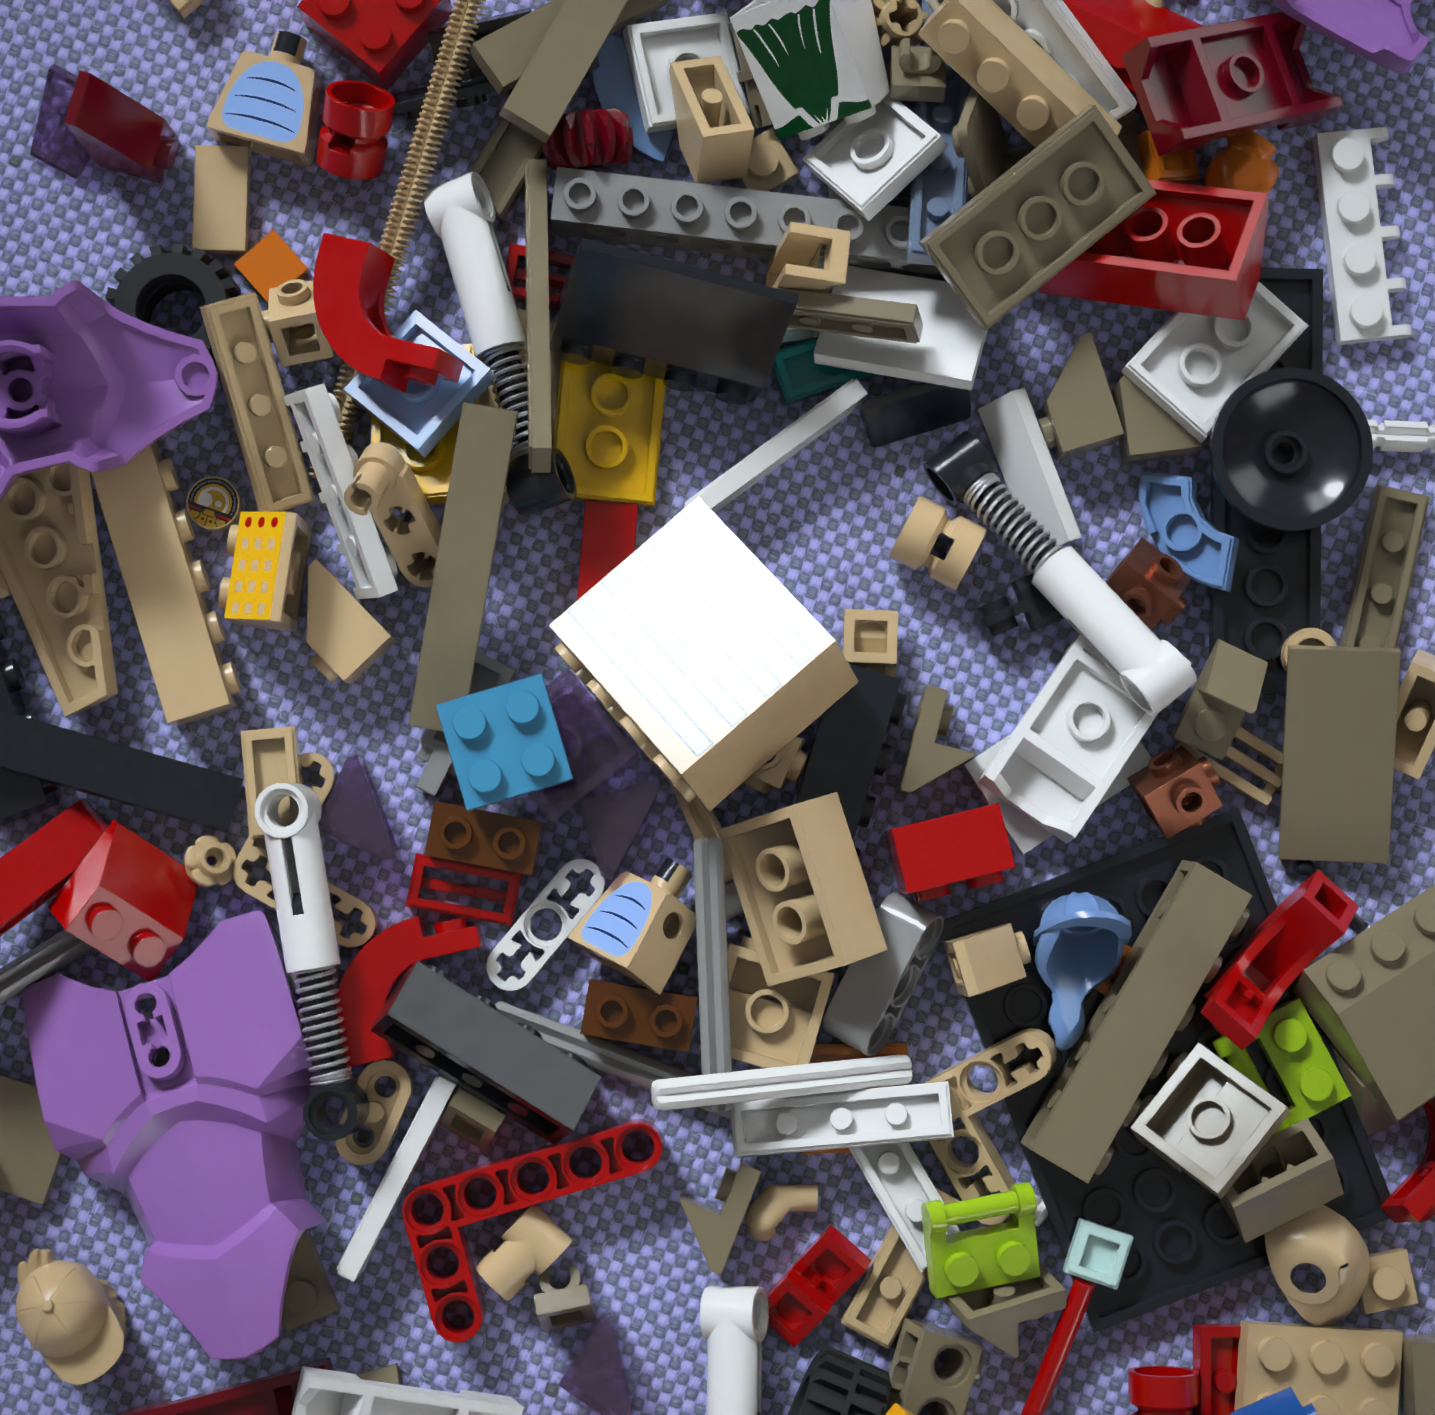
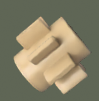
(909, 19)

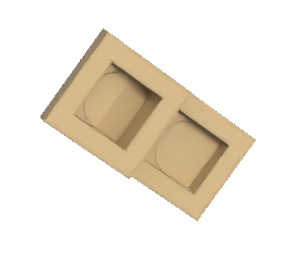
(871, 639)

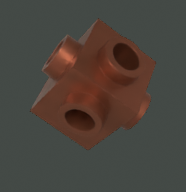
(1150, 584)
(1177, 790)

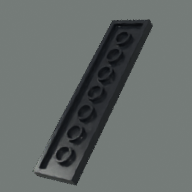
(1274, 570)

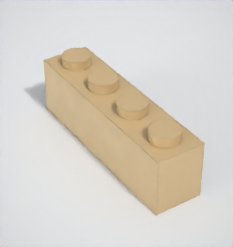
(1007, 68)

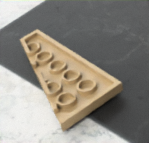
(58, 582)

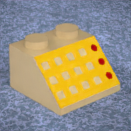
(266, 570)

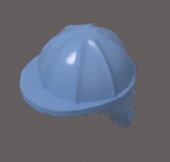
(1075, 953)

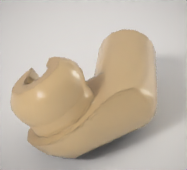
(775, 1203)

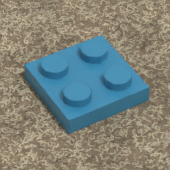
(504, 742)

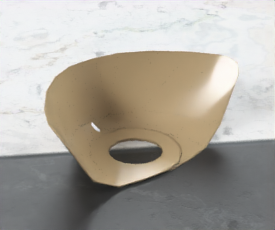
(1327, 1242)

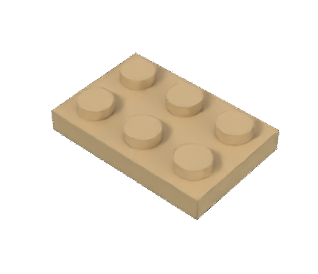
(1329, 1366)

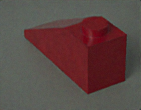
(120, 130)

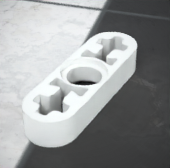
(530, 963)

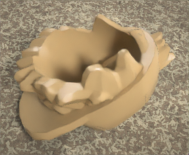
(69, 1317)

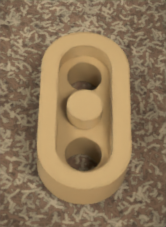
(384, 1111)

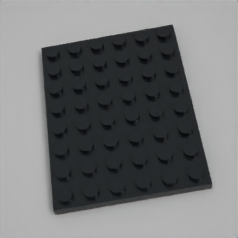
(1177, 1224)

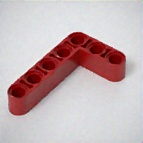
(46, 861)
(510, 1196)

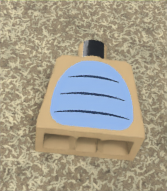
(271, 103)
(640, 925)

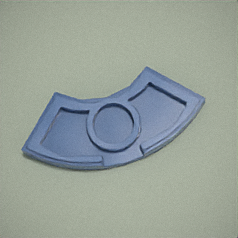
(616, 89)
(1182, 531)

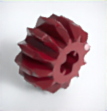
(590, 140)

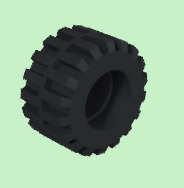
(167, 273)
(841, 1386)

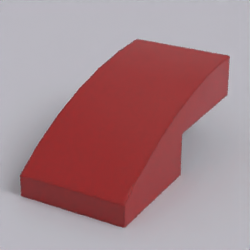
(814, 1285)

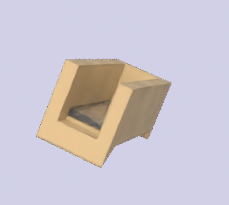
(809, 258)

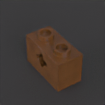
(484, 838)
(639, 1015)

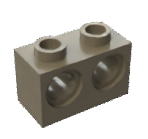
(913, 1373)

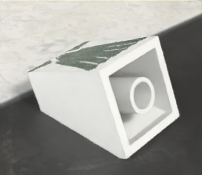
(813, 61)

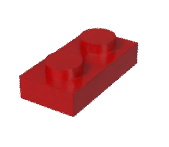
(1216, 1360)

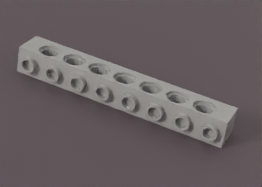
(720, 218)

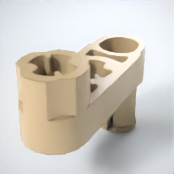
(380, 485)

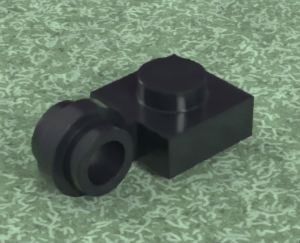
(1000, 616)

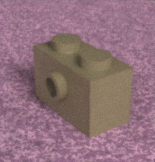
(1283, 1182)

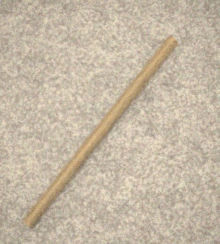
(417, 168)

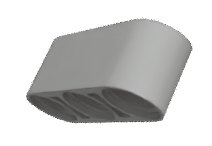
(881, 985)

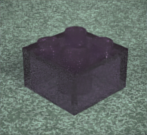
(591, 743)

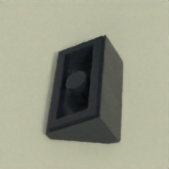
(913, 412)

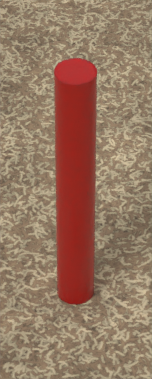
(1059, 1347)

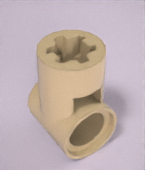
(528, 1246)

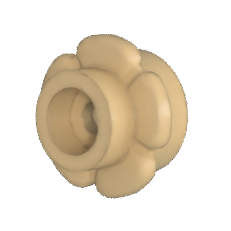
(198, 868)

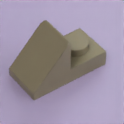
(1220, 699)
(924, 757)
(717, 1227)
(998, 1309)

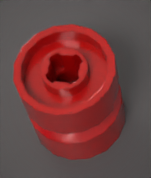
(355, 128)
(1163, 1390)

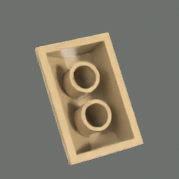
(802, 889)

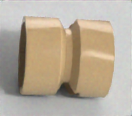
(920, 534)

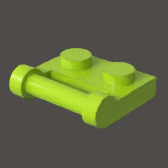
(1297, 1060)
(984, 1254)

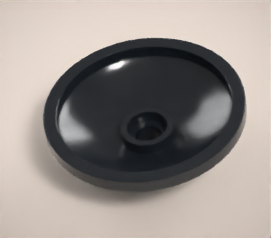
(1325, 444)

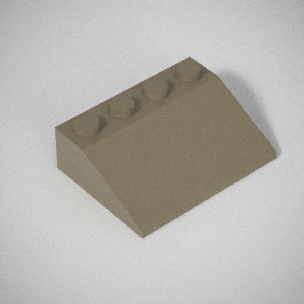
(1380, 1004)

